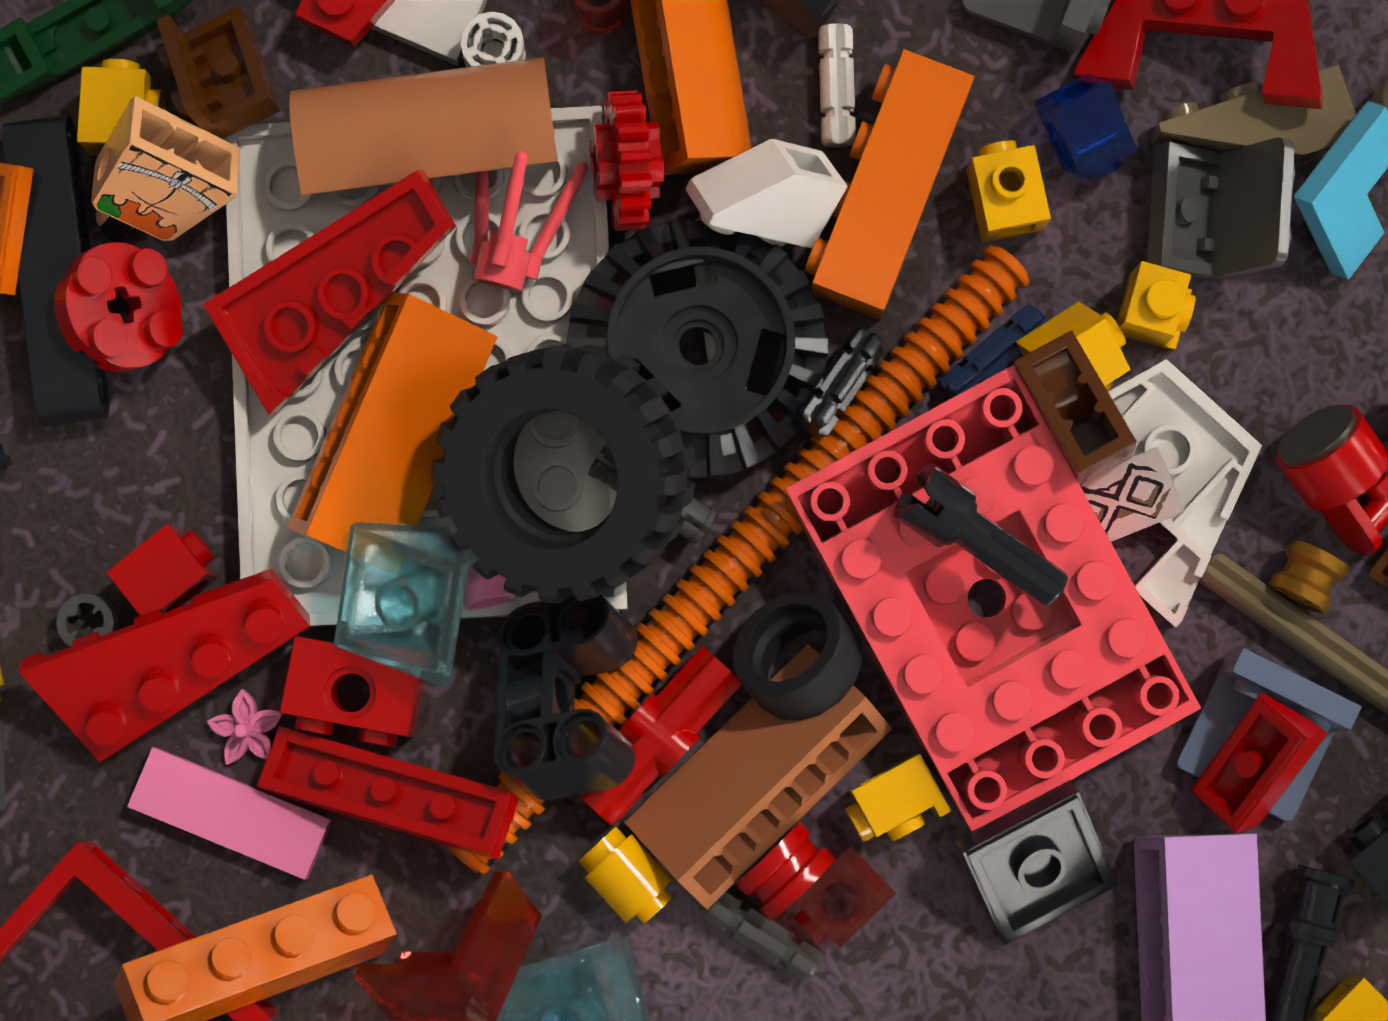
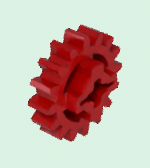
(626, 160)

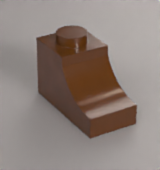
(1076, 407)

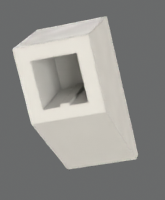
(770, 193)

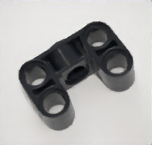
(538, 732)

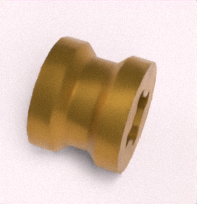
(1309, 576)

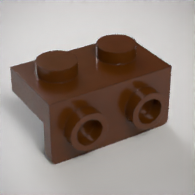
(217, 73)

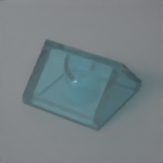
(403, 598)

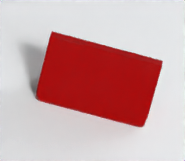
(1257, 763)

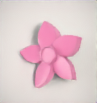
(246, 728)

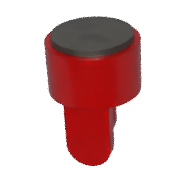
(1333, 461)

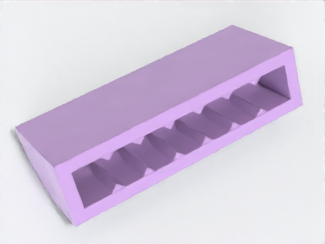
(1199, 927)

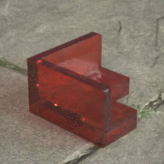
(473, 978)

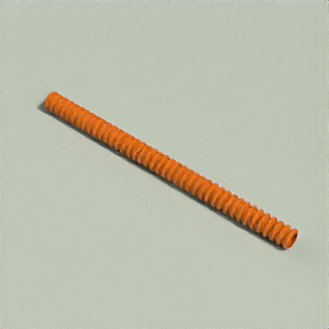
(774, 517)

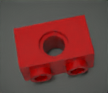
(313, 686)

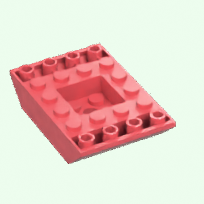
(1013, 695)

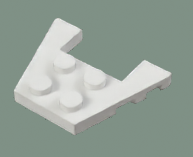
(1208, 464)

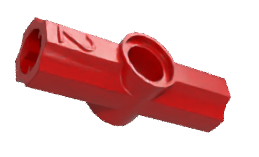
(667, 729)

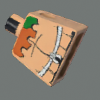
(161, 174)

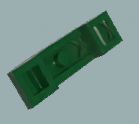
(72, 38)

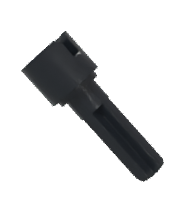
(953, 518)

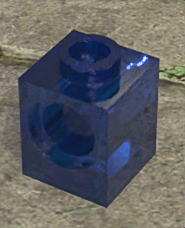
(1086, 127)

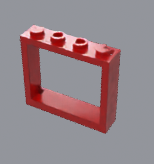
(123, 896)

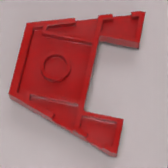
(1292, 65)

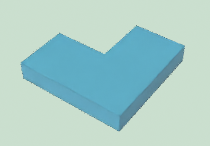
(1337, 189)

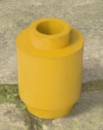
(627, 876)

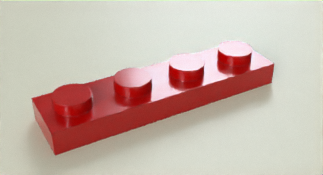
(388, 792)

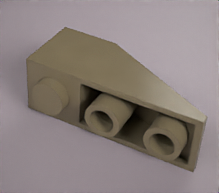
(1246, 120)

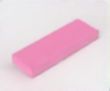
(230, 813)

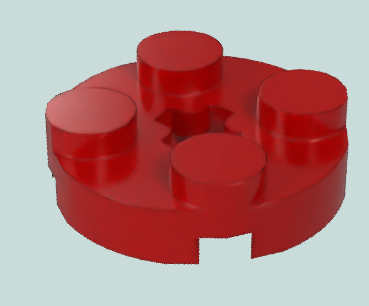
(148, 289)

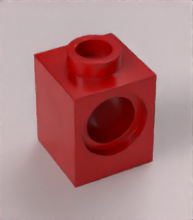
(164, 571)

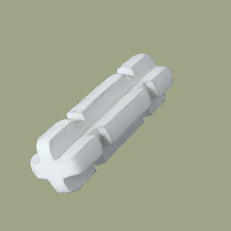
(837, 85)

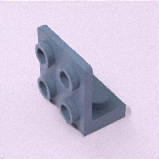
(1232, 694)

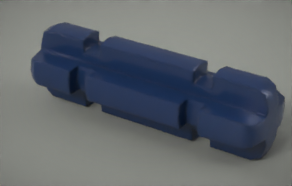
(993, 354)

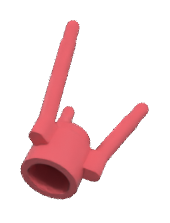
(504, 257)

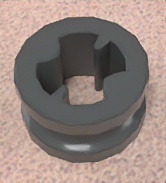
(75, 608)

